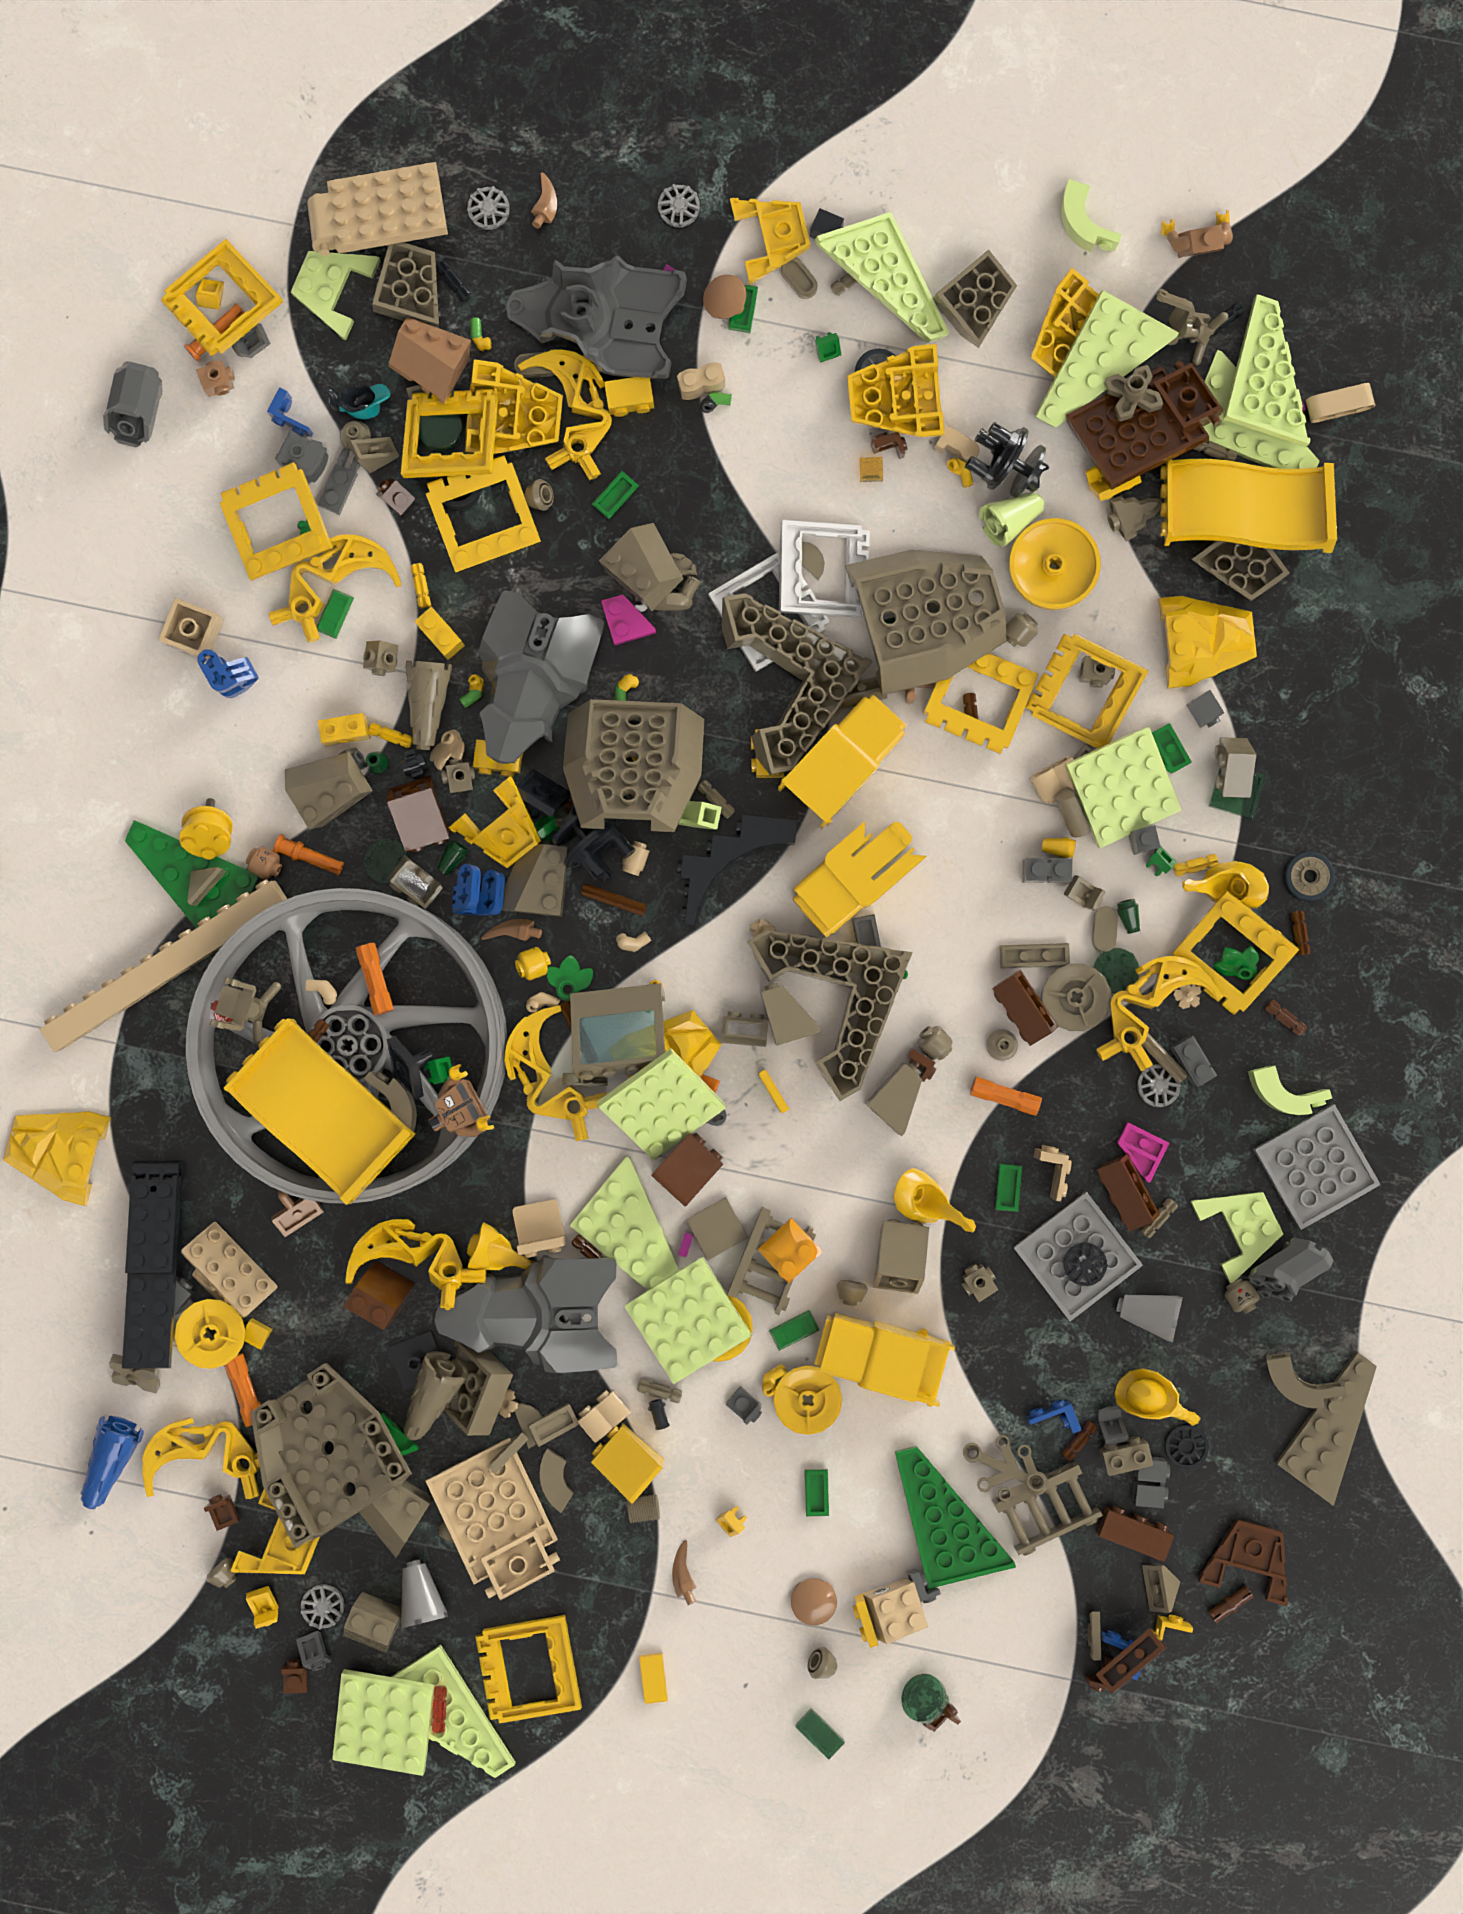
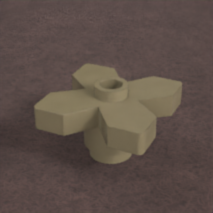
(1133, 393)
(143, 1378)

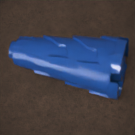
(111, 1452)

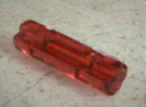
(439, 1709)

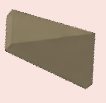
(374, 452)
(202, 882)
(1160, 1587)

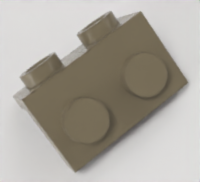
(1126, 1456)

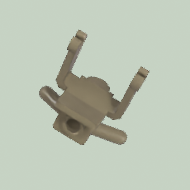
(1190, 323)
(243, 1006)

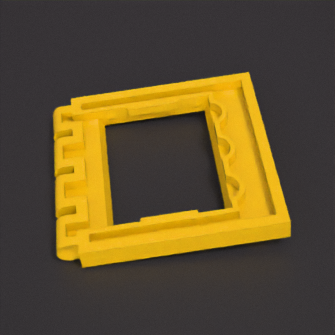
(248, 280)
(457, 463)
(492, 545)
(287, 552)
(1115, 705)
(977, 730)
(1255, 930)
(561, 1663)

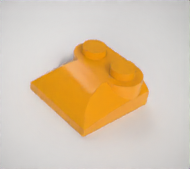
(790, 1250)

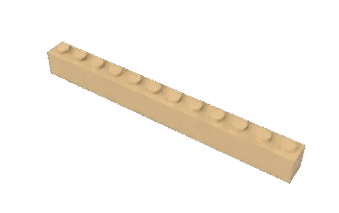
(157, 969)

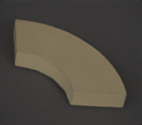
(553, 1480)

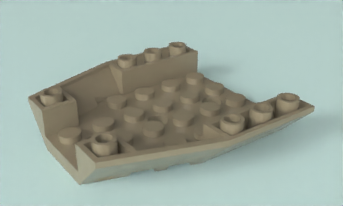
(923, 644)
(663, 777)
(304, 1479)

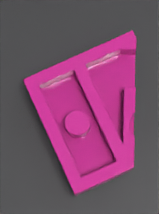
(625, 620)
(1143, 1149)

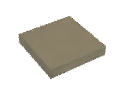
(716, 1228)

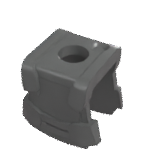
(305, 453)

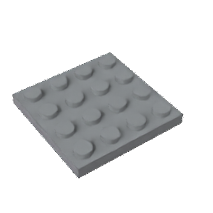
(1316, 1167)
(1047, 1245)

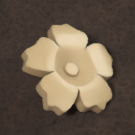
(761, 926)
(1187, 996)
(508, 1404)

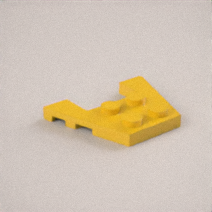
(782, 232)
(509, 834)
(280, 1553)

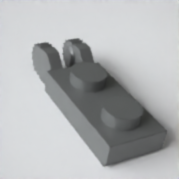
(339, 484)

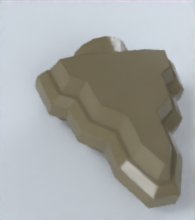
(1131, 514)

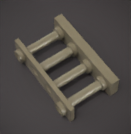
(748, 1264)
(1066, 1473)

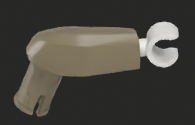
(677, 601)

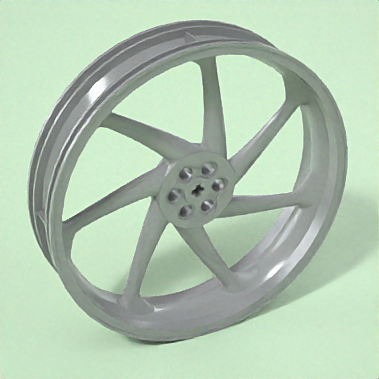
(292, 916)

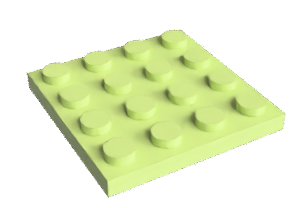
(1123, 787)
(661, 1104)
(688, 1320)
(383, 1722)

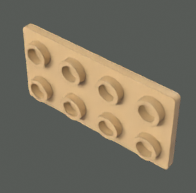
(227, 1270)

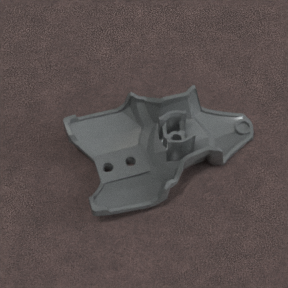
(595, 309)
(531, 680)
(526, 1313)

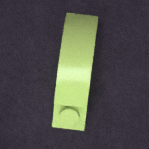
(1078, 224)
(701, 815)
(1271, 1092)

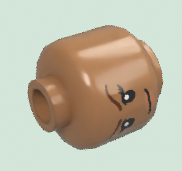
(263, 863)

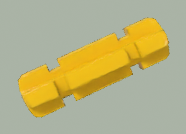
(420, 585)
(390, 735)
(1195, 865)

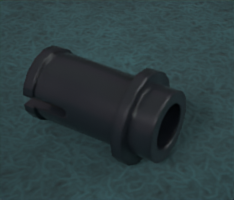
(658, 1414)

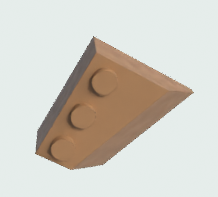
(430, 357)

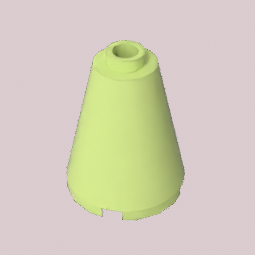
(1010, 516)

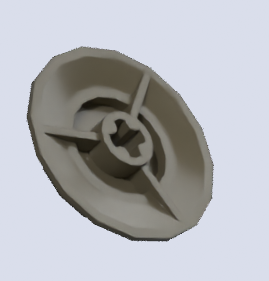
(1094, 998)

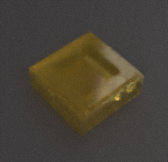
(871, 469)

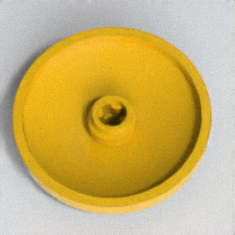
(1056, 543)

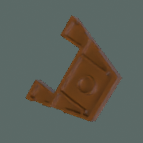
(1252, 1549)

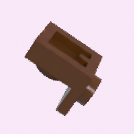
(920, 1060)
(294, 1677)

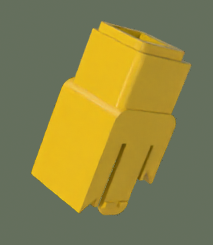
(845, 758)
(845, 882)
(883, 1358)

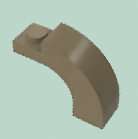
(400, 1099)
(1296, 1389)

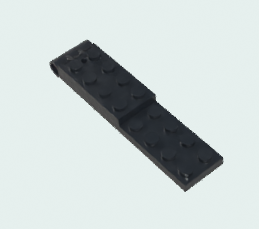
(151, 1264)

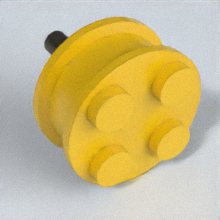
(206, 831)

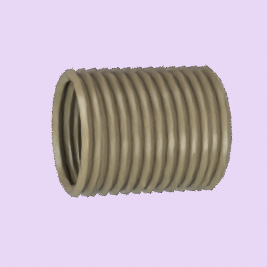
(644, 1509)

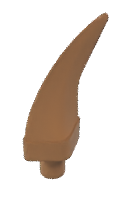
(547, 204)
(516, 928)
(681, 1577)

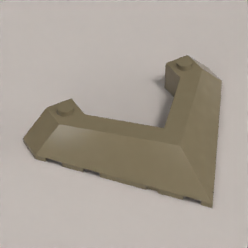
(824, 667)
(873, 982)

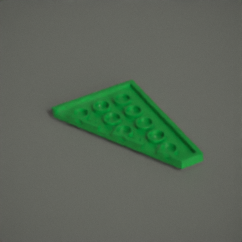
(173, 866)
(947, 1532)

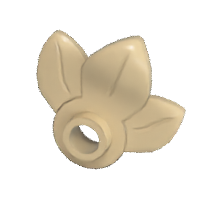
(450, 746)

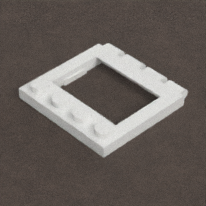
(791, 567)
(750, 576)

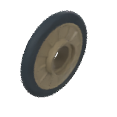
(1295, 876)

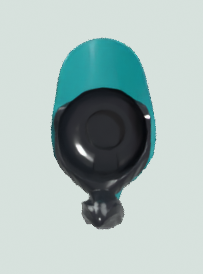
(358, 401)

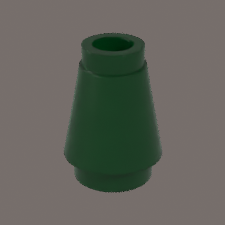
(381, 764)
(452, 857)
(1129, 914)

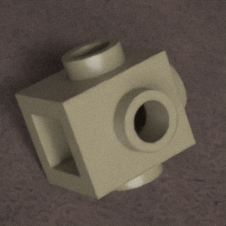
(380, 657)
(1090, 675)
(463, 782)
(985, 1287)

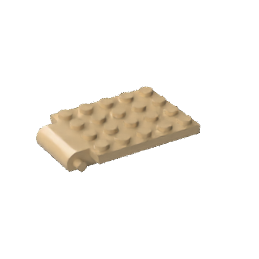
(377, 210)
(495, 1521)

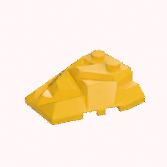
(1063, 321)
(899, 393)
(525, 410)
(1204, 639)
(691, 1041)
(57, 1151)

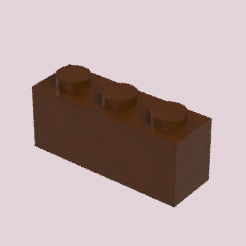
(1024, 1008)
(1128, 1192)
(1135, 1532)
(1131, 1661)

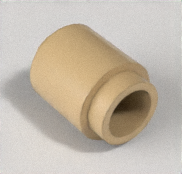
(637, 860)

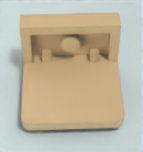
(1062, 1167)
(539, 1228)

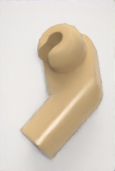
(632, 944)
(324, 988)
(540, 1000)

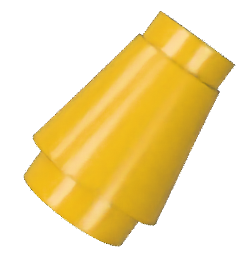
(1060, 847)

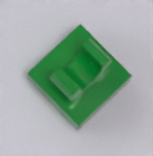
(828, 347)
(545, 825)
(1162, 860)
(439, 1070)

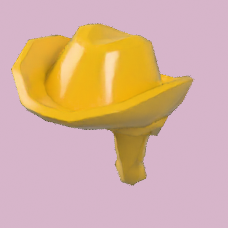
(1238, 878)
(925, 1202)
(493, 1251)
(1151, 1397)

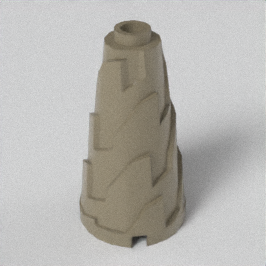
(426, 699)
(435, 1388)

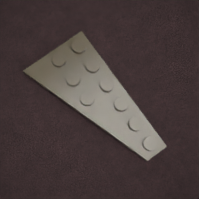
(1325, 1440)

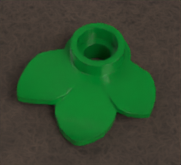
(1238, 963)
(569, 974)

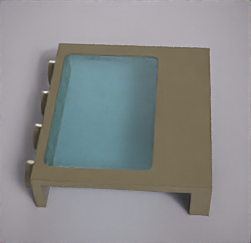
(616, 1030)

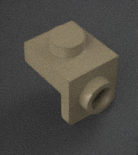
(1084, 893)

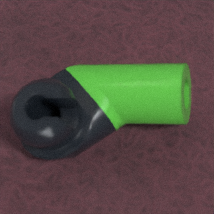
(713, 399)

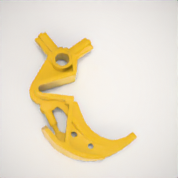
(588, 434)
(302, 593)
(1126, 1022)
(558, 1105)
(445, 1262)
(235, 1449)

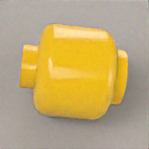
(532, 963)

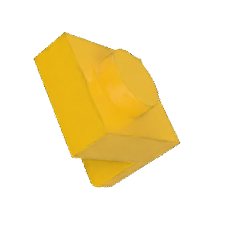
(263, 1606)

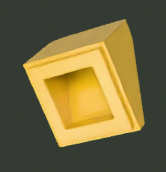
(209, 294)
(256, 1333)

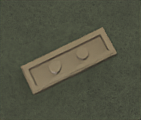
(1034, 955)

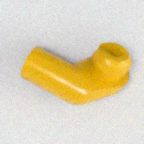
(957, 467)
(771, 1378)

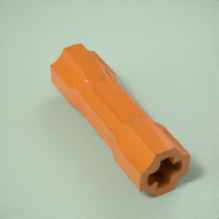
(370, 964)
(1003, 1095)
(238, 1374)

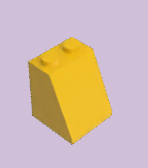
(627, 1462)

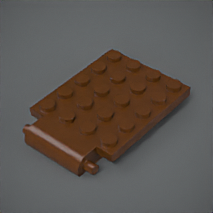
(1147, 439)

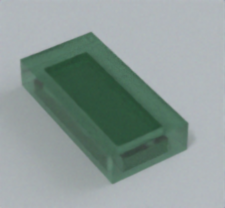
(820, 1733)

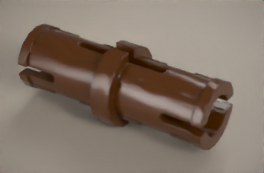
(1230, 1604)

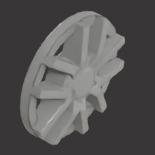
(678, 205)
(488, 207)
(1157, 1086)
(322, 1606)

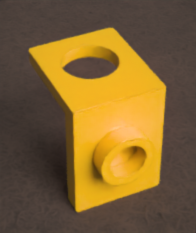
(1172, 1622)

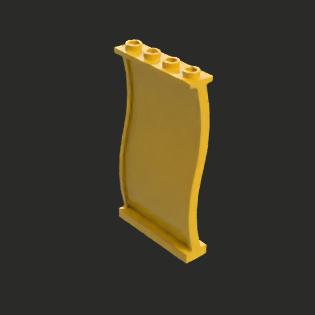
(1249, 504)
(318, 1110)

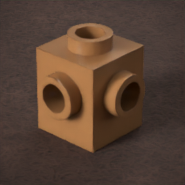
(216, 378)

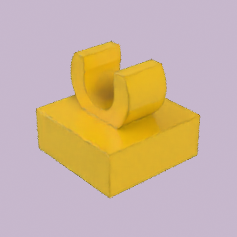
(730, 1523)

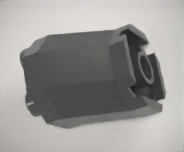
(133, 403)
(1290, 1269)

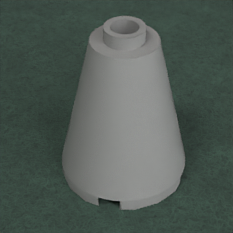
(1152, 1313)
(419, 1596)

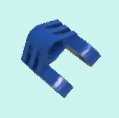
(225, 675)
(467, 895)

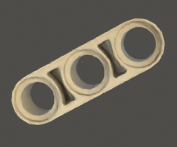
(1340, 402)

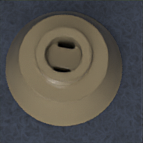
(351, 427)
(539, 495)
(998, 1039)
(851, 1291)
(222, 1574)
(821, 1664)

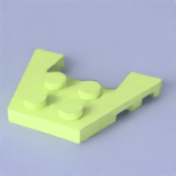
(323, 280)
(1250, 1224)

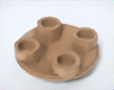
(725, 297)
(813, 1601)

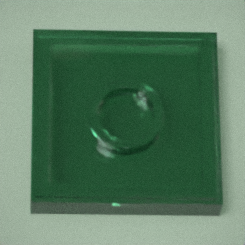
(1239, 806)

